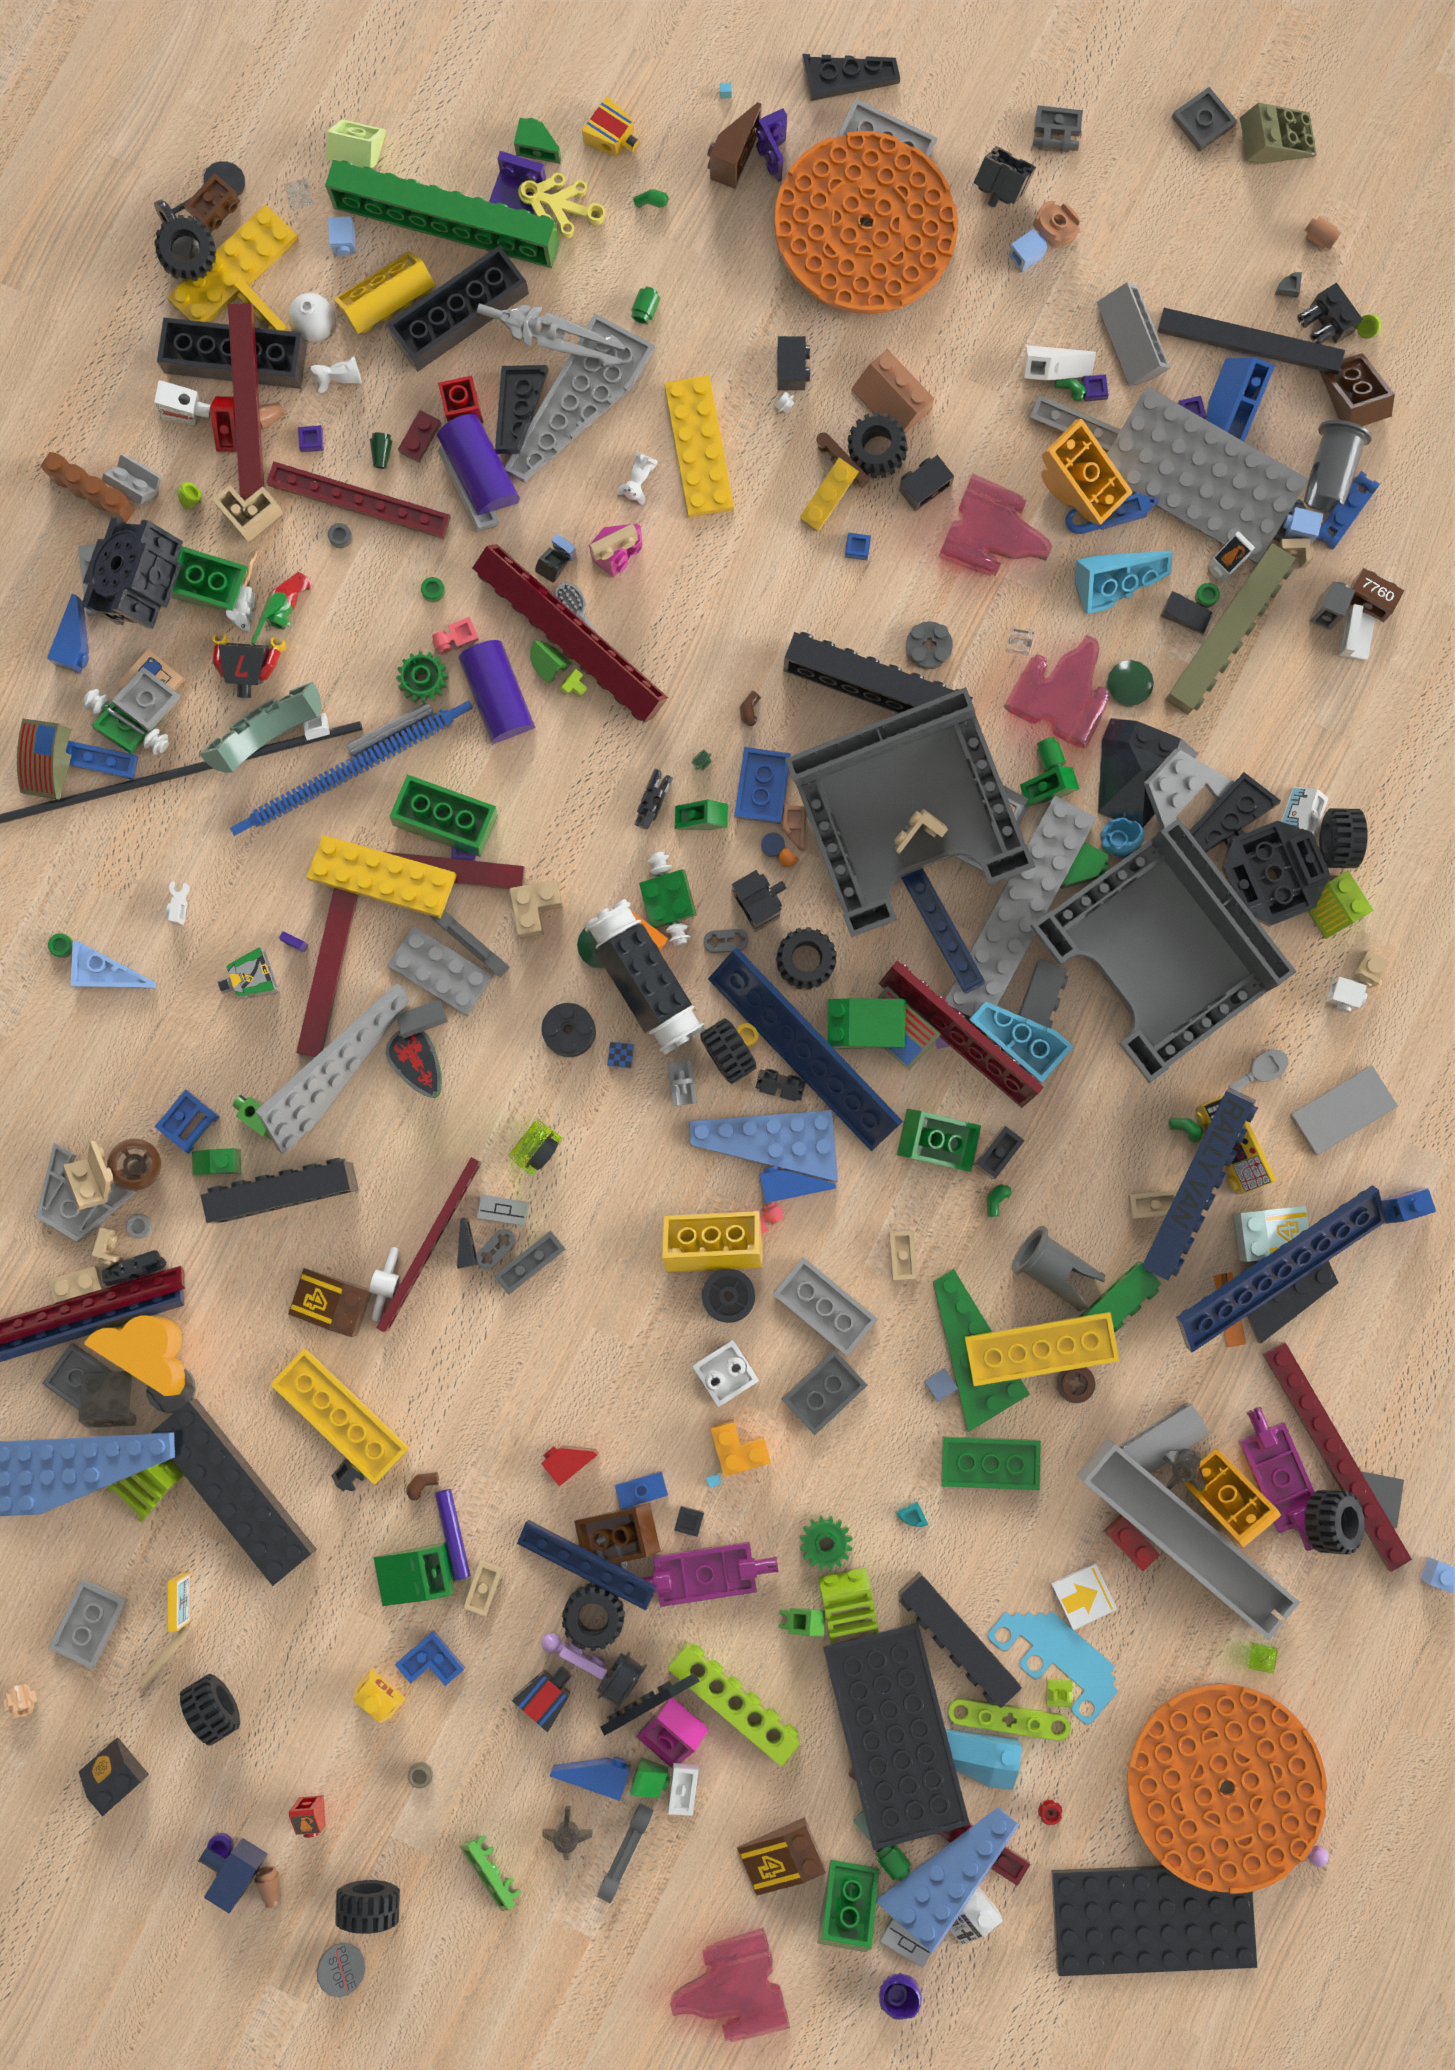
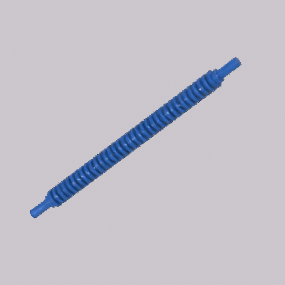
(257, 818)

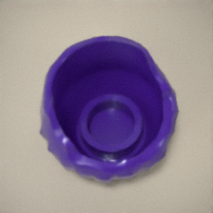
(900, 1996)

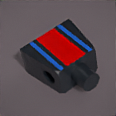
(544, 1697)

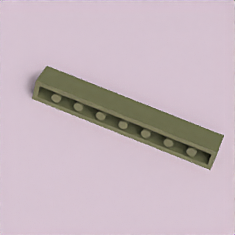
(1230, 628)

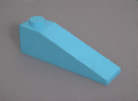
(1109, 578)
(1029, 1043)
(986, 1757)

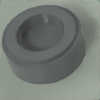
(339, 535)

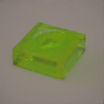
(1263, 1658)

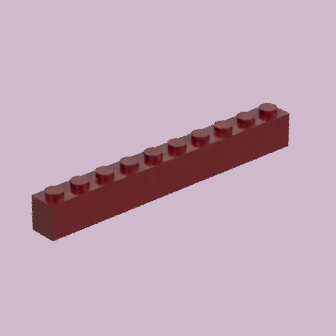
(569, 633)

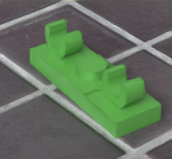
(489, 1873)

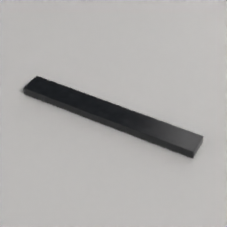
(1251, 341)

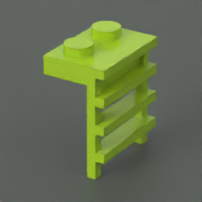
(154, 1480)
(847, 1592)

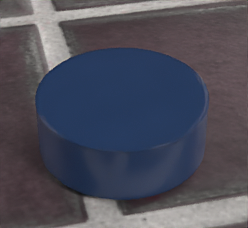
(772, 844)

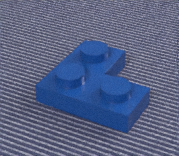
(430, 1654)

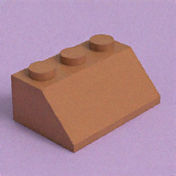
(893, 390)

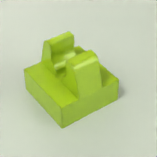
(573, 684)
(1059, 1692)

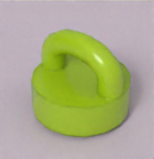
(1370, 326)
(189, 495)

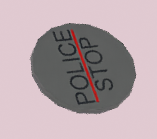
(340, 1970)

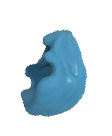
(1122, 837)

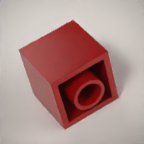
(460, 398)

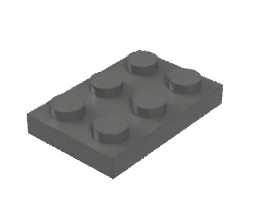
(824, 1392)

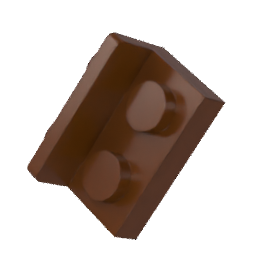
(213, 202)

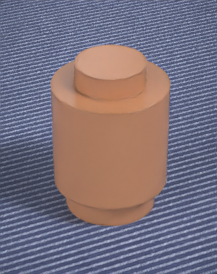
(1322, 233)

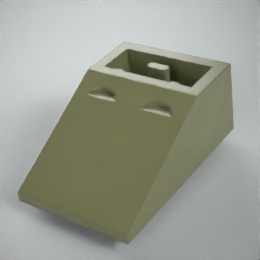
(1277, 134)

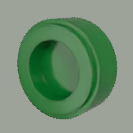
(432, 589)
(1207, 595)
(60, 945)

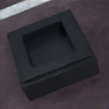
(689, 1521)

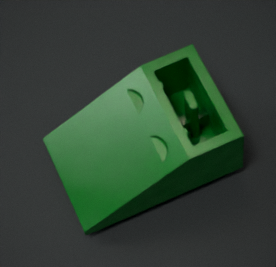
(414, 1575)

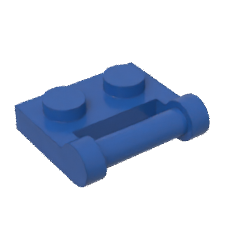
(180, 1117)

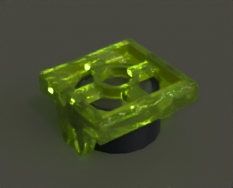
(535, 1147)

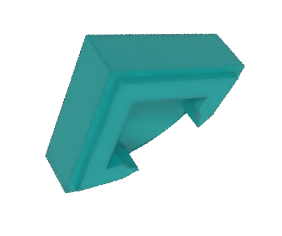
(912, 1515)

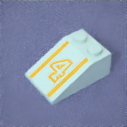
(1266, 1230)

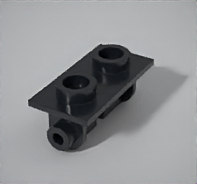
(772, 1080)

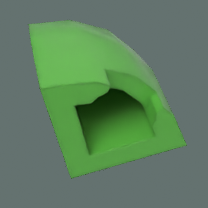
(547, 660)

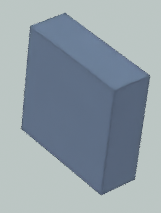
(941, 1384)

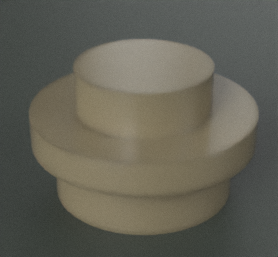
(420, 1775)

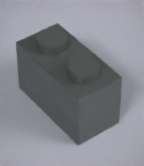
(1332, 605)

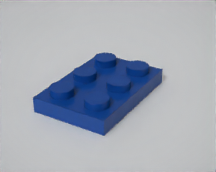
(762, 785)

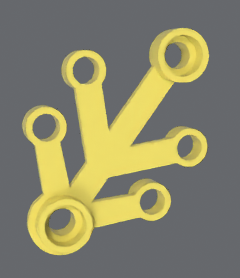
(559, 202)

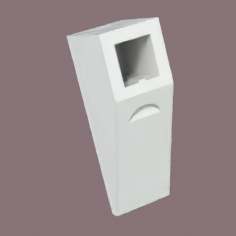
(1057, 363)

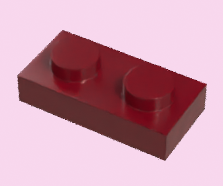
(419, 436)

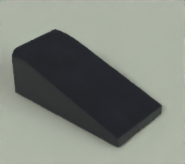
(1186, 612)
(466, 1247)

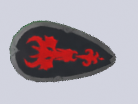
(416, 1062)

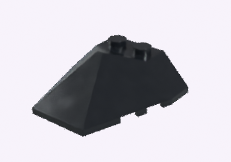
(1128, 759)

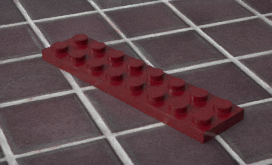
(963, 1036)

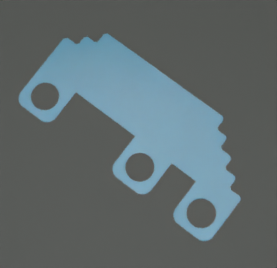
(1065, 1648)

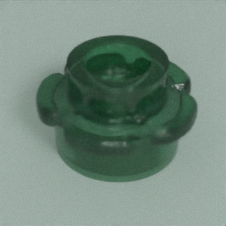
(702, 760)

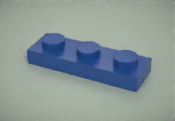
(102, 760)

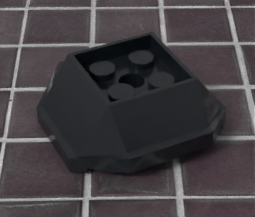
(1294, 859)

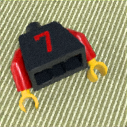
(245, 662)

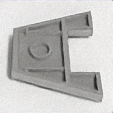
(1178, 782)
(58, 1205)

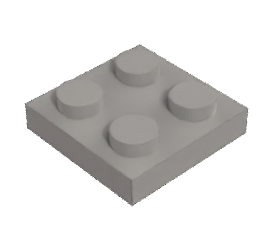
(146, 699)

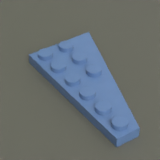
(789, 1141)
(940, 1888)

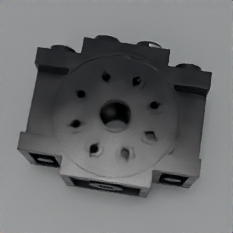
(132, 572)

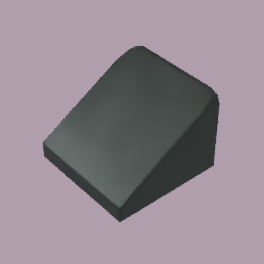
(551, 564)

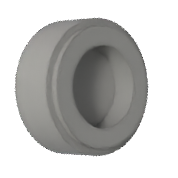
(139, 1226)

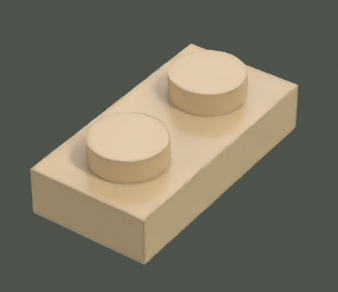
(608, 545)
(1151, 1203)
(903, 1255)
(76, 1284)
(483, 1588)

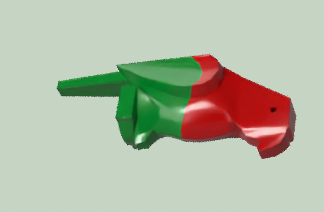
(281, 603)

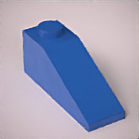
(71, 641)
(787, 1184)
(600, 1775)

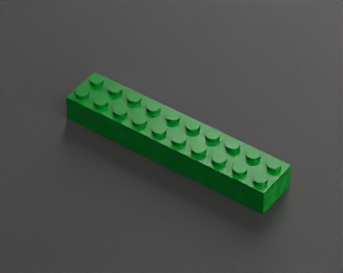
(442, 213)

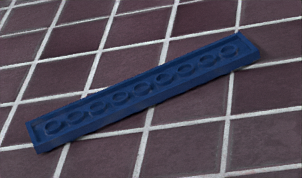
(804, 1049)
(1281, 1269)

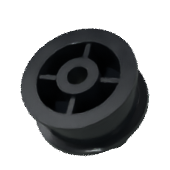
(565, 1016)
(728, 1310)
(623, 1680)

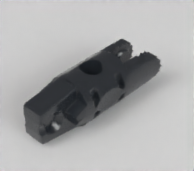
(652, 799)
(133, 1268)

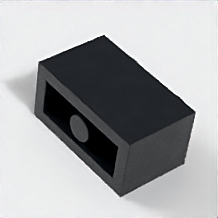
(791, 363)
(925, 482)
(998, 1152)

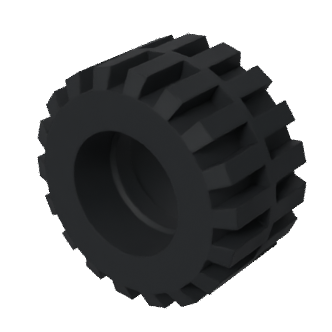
(185, 228)
(875, 427)
(1343, 837)
(811, 938)
(728, 1051)
(1334, 1522)
(587, 1637)
(209, 1709)
(367, 1906)

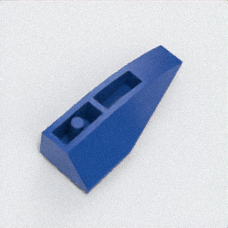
(1238, 394)

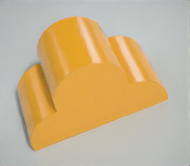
(1083, 474)
(145, 1350)
(1232, 1500)

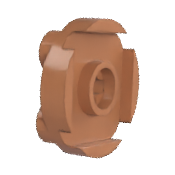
(1047, 225)

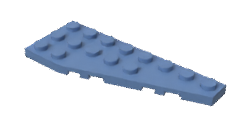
(58, 1470)

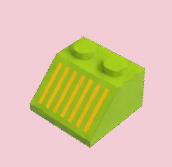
(1340, 905)

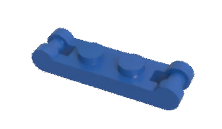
(1344, 515)

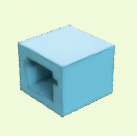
(725, 90)
(713, 1480)

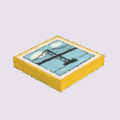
(178, 1602)

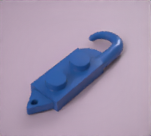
(1132, 509)

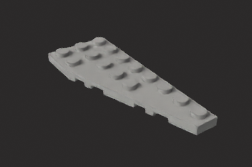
(580, 396)
(314, 1088)

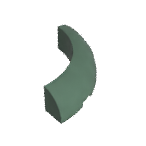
(261, 727)

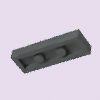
(529, 1262)

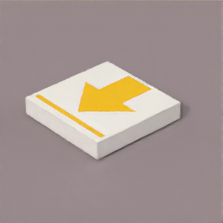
(1084, 1596)

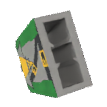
(250, 976)

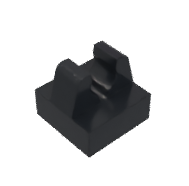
(345, 1475)

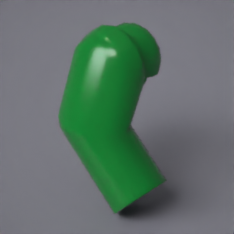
(651, 197)
(1073, 385)
(1189, 1126)
(995, 1197)

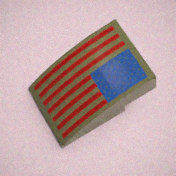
(42, 758)
(918, 1033)

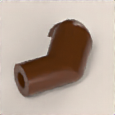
(747, 710)
(419, 1482)

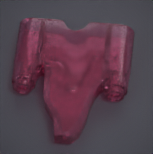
(993, 527)
(1064, 696)
(736, 1987)

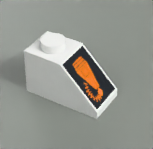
(1230, 557)

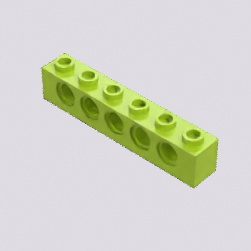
(777, 1749)

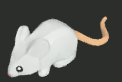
(245, 603)

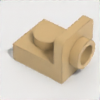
(1298, 547)
(1370, 969)
(104, 1243)

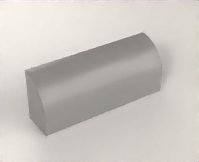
(1133, 334)
(1171, 1433)

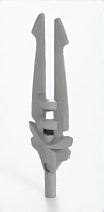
(526, 324)

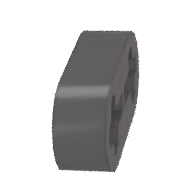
(724, 935)
(500, 1253)

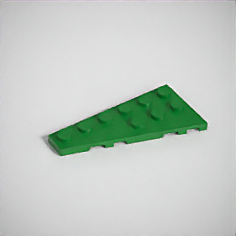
(964, 1319)

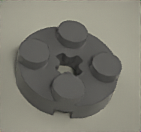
(937, 634)

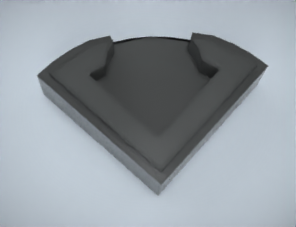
(1290, 285)

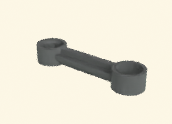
(470, 942)
(613, 1877)

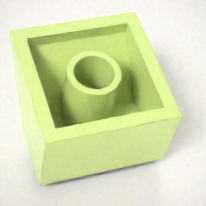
(354, 143)

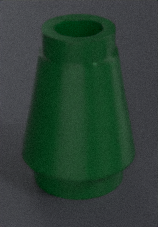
(380, 449)

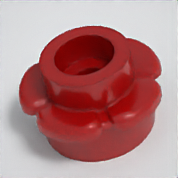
(1050, 1819)

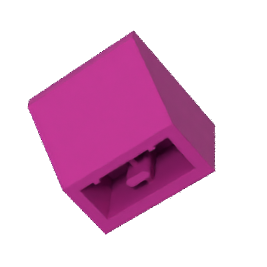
(618, 561)

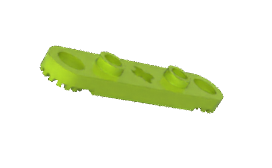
(1027, 1721)

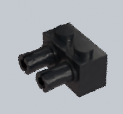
(1334, 313)

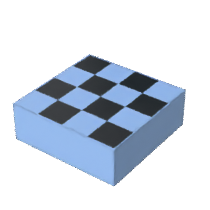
(564, 547)

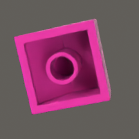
(672, 1733)

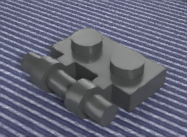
(1057, 121)

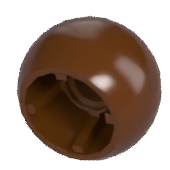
(122, 1148)

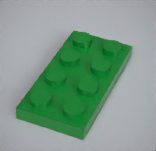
(990, 1463)

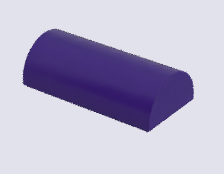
(477, 464)
(496, 690)

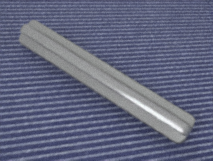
(389, 729)

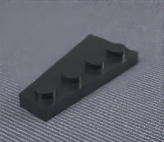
(847, 75)
(517, 402)
(1233, 811)
(1291, 1302)
(649, 1702)

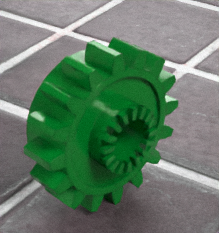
(419, 665)
(830, 1555)

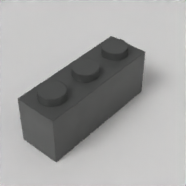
(1043, 992)

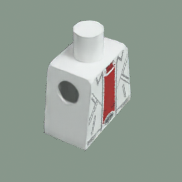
(179, 404)

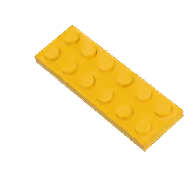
(242, 257)
(699, 446)
(381, 876)
(1042, 1349)
(339, 1416)

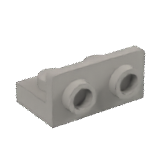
(133, 479)

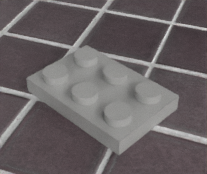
(88, 1623)

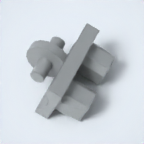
(682, 1083)

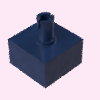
(232, 1873)

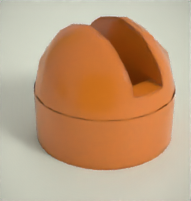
(787, 858)

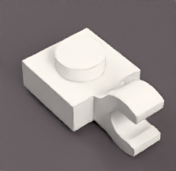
(177, 908)

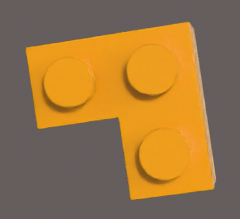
(738, 1456)

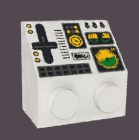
(976, 1918)

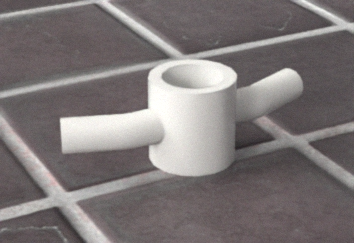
(384, 1283)

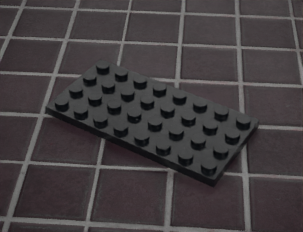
(896, 1736)
(1147, 1923)

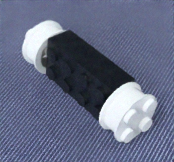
(643, 977)

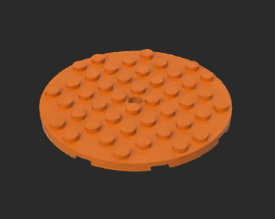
(855, 264)
(1238, 1837)

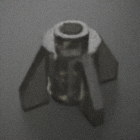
(1185, 1467)
(566, 1829)

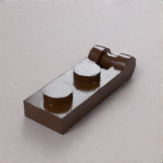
(827, 444)

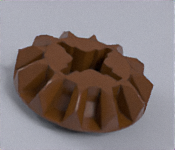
(1081, 1393)

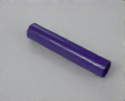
(452, 1534)

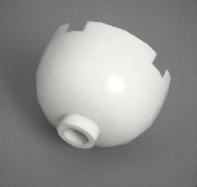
(312, 317)

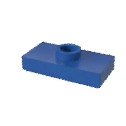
(641, 1490)

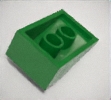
(208, 580)
(866, 1023)
(938, 1140)
(849, 1906)

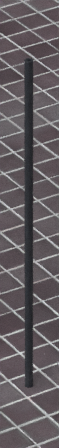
(167, 775)

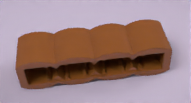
(87, 487)

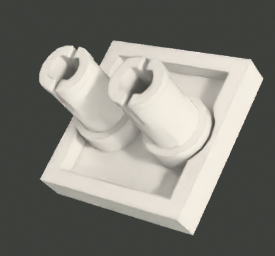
(725, 1373)

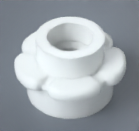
(784, 403)

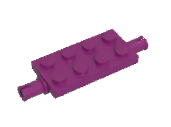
(1278, 1472)
(708, 1573)

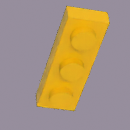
(261, 310)
(829, 494)

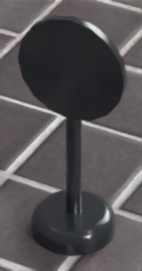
(225, 170)

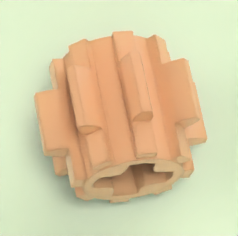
(20, 1701)

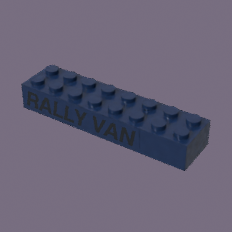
(1198, 1184)

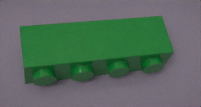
(1125, 1295)

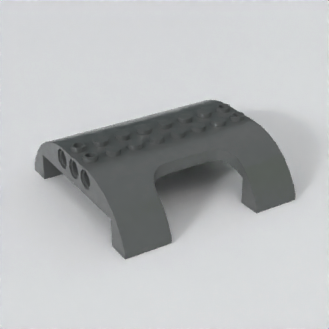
(877, 777)
(1180, 959)

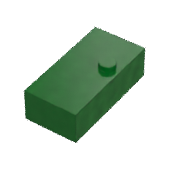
(443, 815)

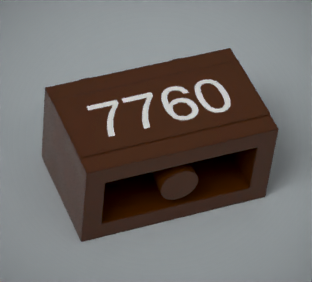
(1375, 594)

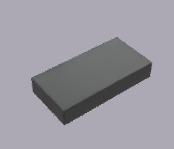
(421, 1018)

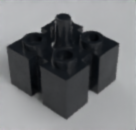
(1004, 176)
(757, 899)

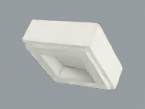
(316, 727)

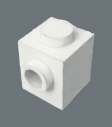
(1346, 994)

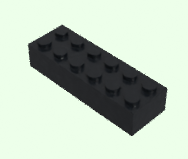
(451, 310)
(205, 352)
(279, 1192)

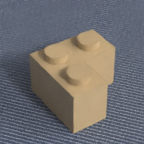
(248, 516)
(530, 901)

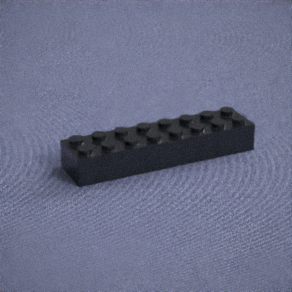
(859, 675)
(236, 1492)

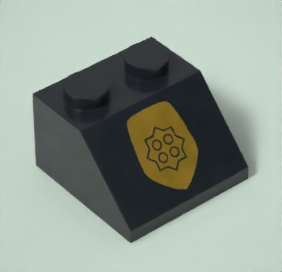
(111, 1776)

